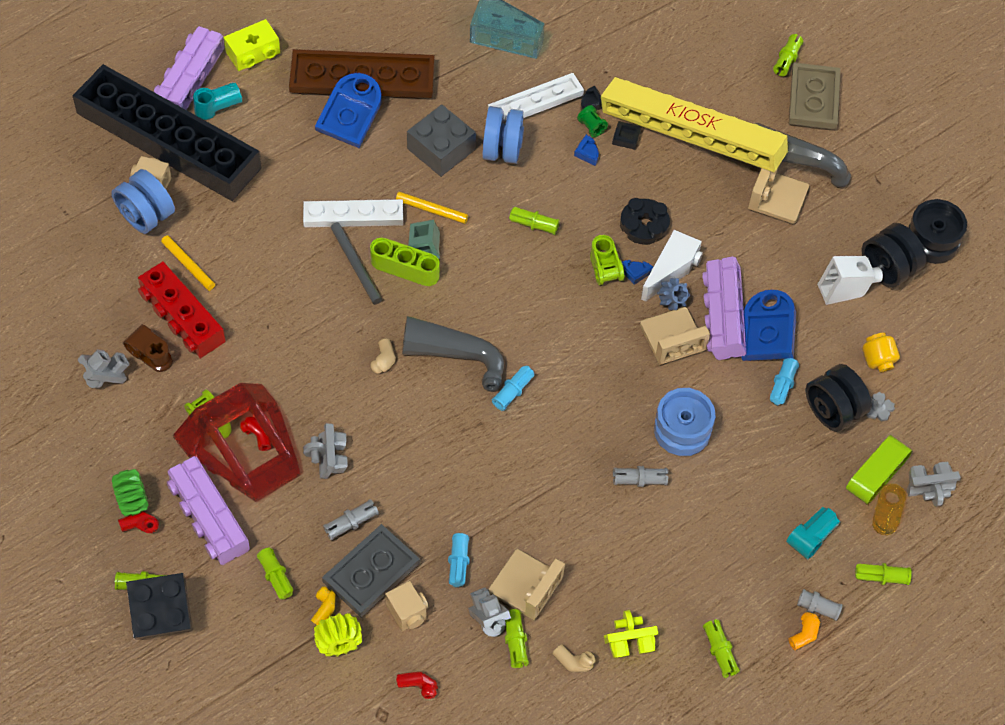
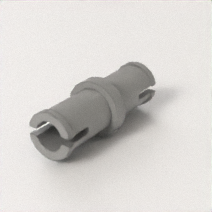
(640, 476)
(350, 519)

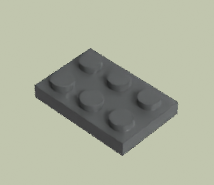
(371, 570)

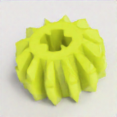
(338, 634)

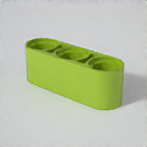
(413, 270)
(879, 469)

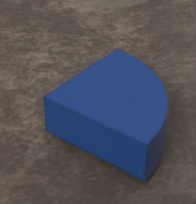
(587, 150)
(636, 271)

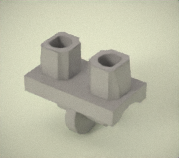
(102, 368)
(323, 451)
(934, 486)
(488, 612)

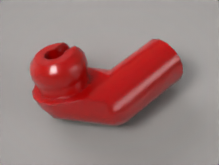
(250, 425)
(141, 521)
(420, 680)

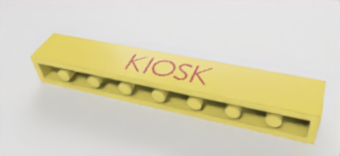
(695, 124)

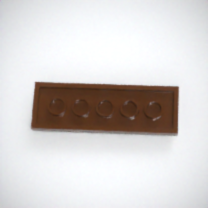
(394, 72)

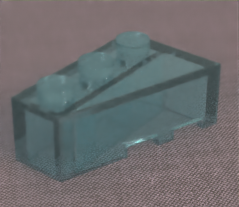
(506, 28)

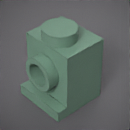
(425, 237)

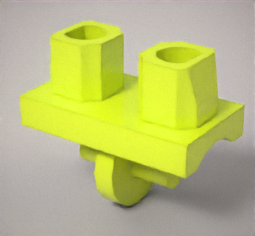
(644, 636)

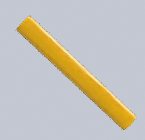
(432, 207)
(190, 265)

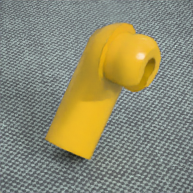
(327, 606)

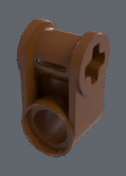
(149, 349)

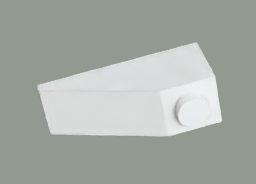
(674, 262)

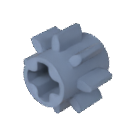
(673, 294)

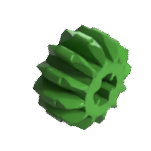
(130, 492)

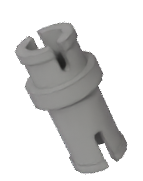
(819, 604)

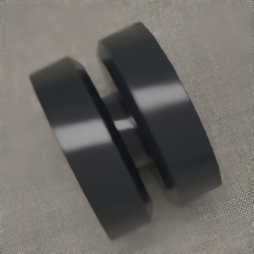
(939, 228)
(896, 253)
(838, 397)

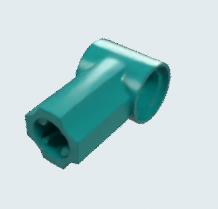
(209, 101)
(809, 537)

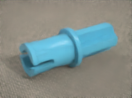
(784, 381)
(512, 388)
(458, 560)

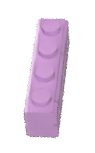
(191, 67)
(725, 308)
(208, 511)

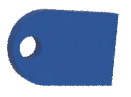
(350, 111)
(769, 329)

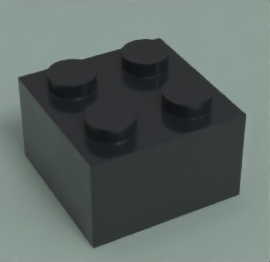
(159, 606)

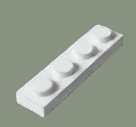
(542, 96)
(353, 213)

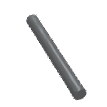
(356, 263)

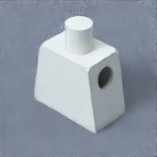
(847, 278)

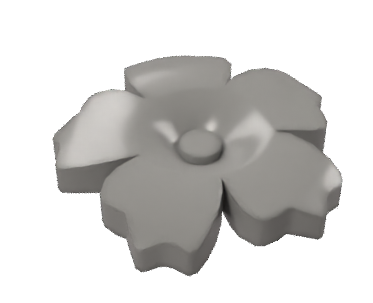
(880, 407)

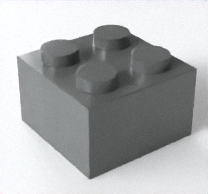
(441, 140)

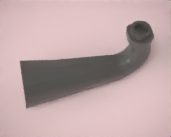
(812, 155)
(436, 340)

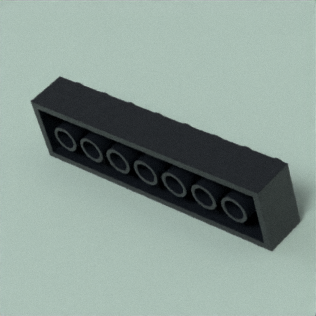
(167, 132)

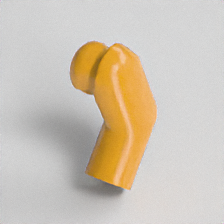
(809, 631)

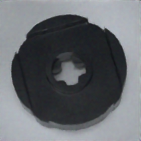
(648, 209)

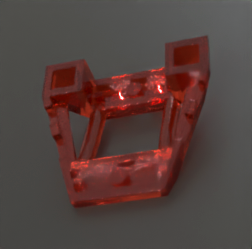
(208, 417)

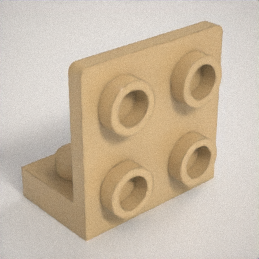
(778, 196)
(674, 335)
(527, 583)

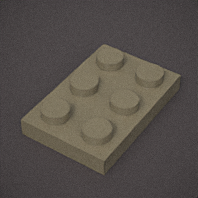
(814, 96)

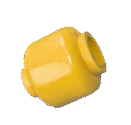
(880, 352)

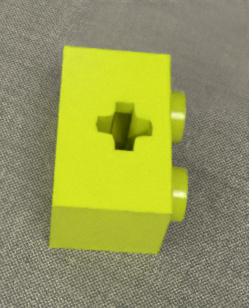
(252, 45)

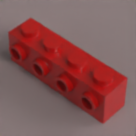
(181, 310)

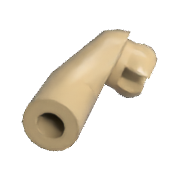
(385, 359)
(575, 663)

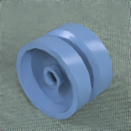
(501, 134)
(143, 201)
(684, 421)

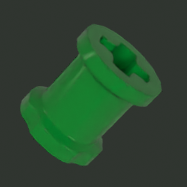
(592, 121)

